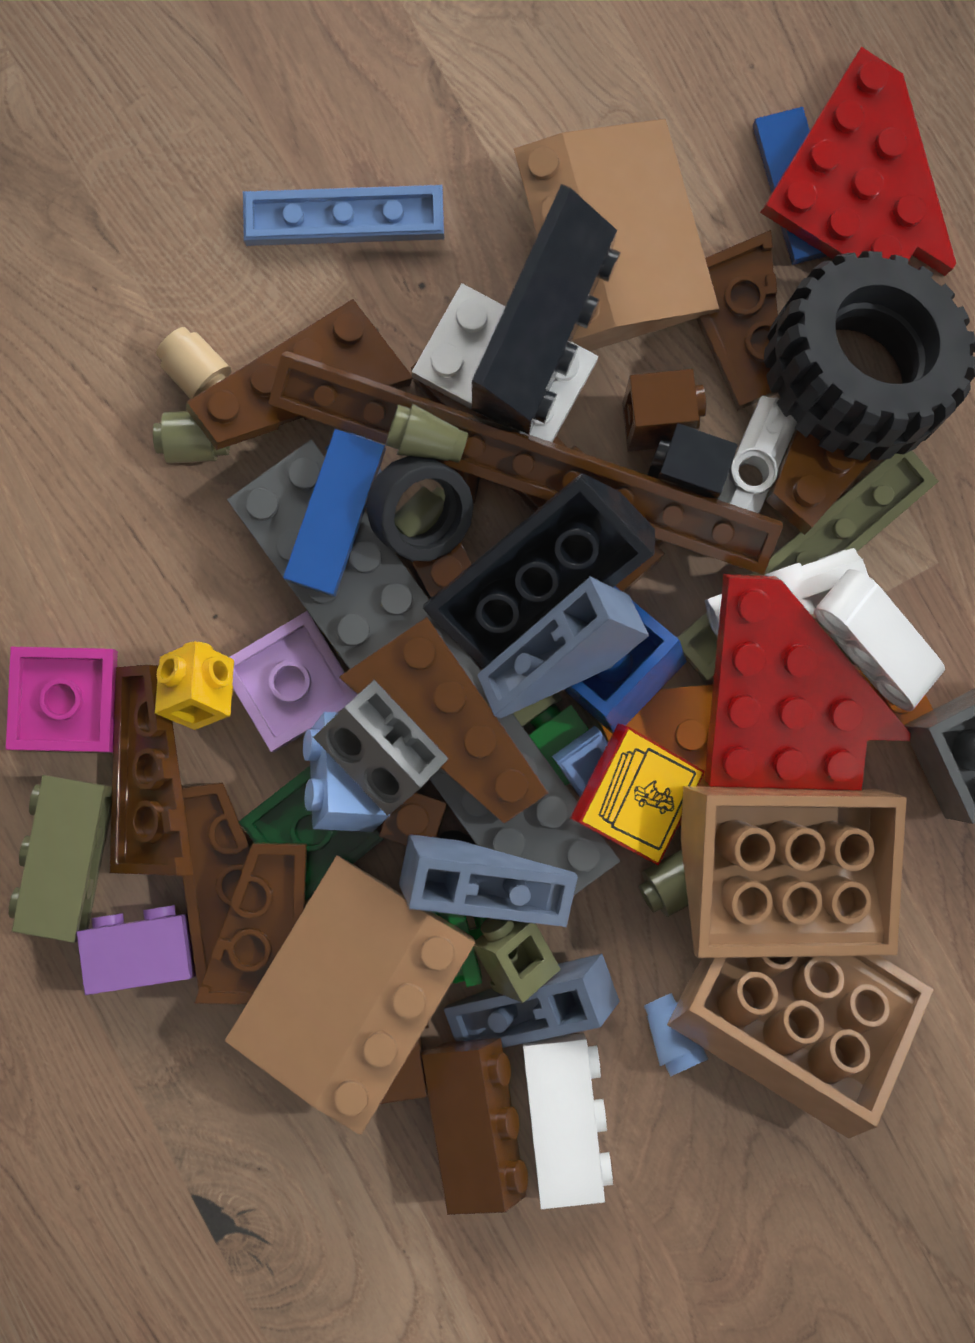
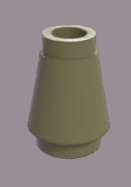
(425, 435)

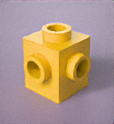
(194, 685)

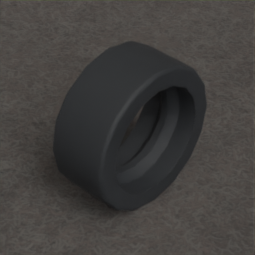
(451, 524)

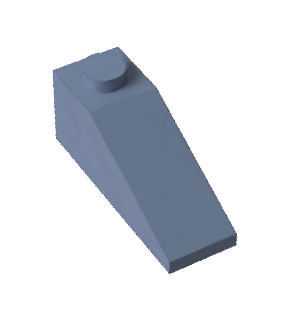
(568, 645)
(483, 882)
(568, 1003)

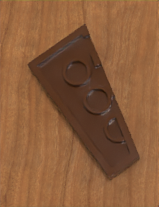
(449, 709)

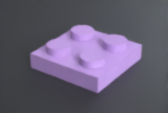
(289, 681)

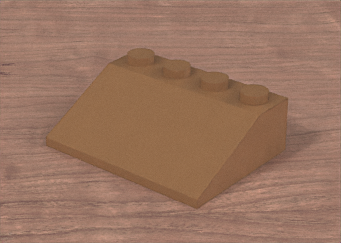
(638, 187)
(792, 871)
(349, 994)
(809, 1028)

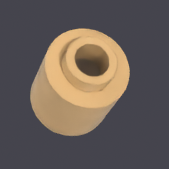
(191, 362)

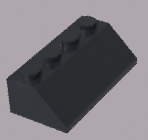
(544, 314)
(539, 563)

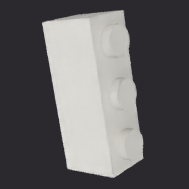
(566, 1121)

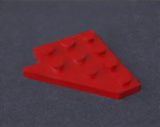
(864, 174)
(787, 697)

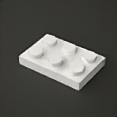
(460, 344)

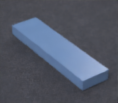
(343, 215)

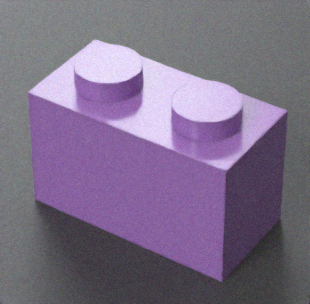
(136, 952)

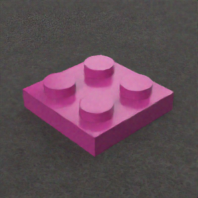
(61, 699)

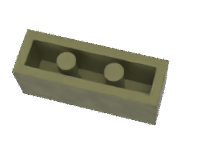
(61, 858)

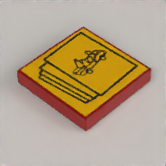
(636, 794)

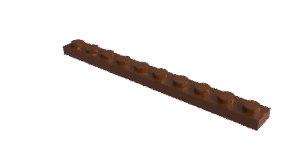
(529, 461)

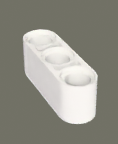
(879, 639)

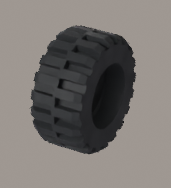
(901, 312)

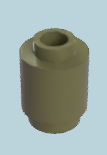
(183, 440)
(420, 512)
(665, 885)

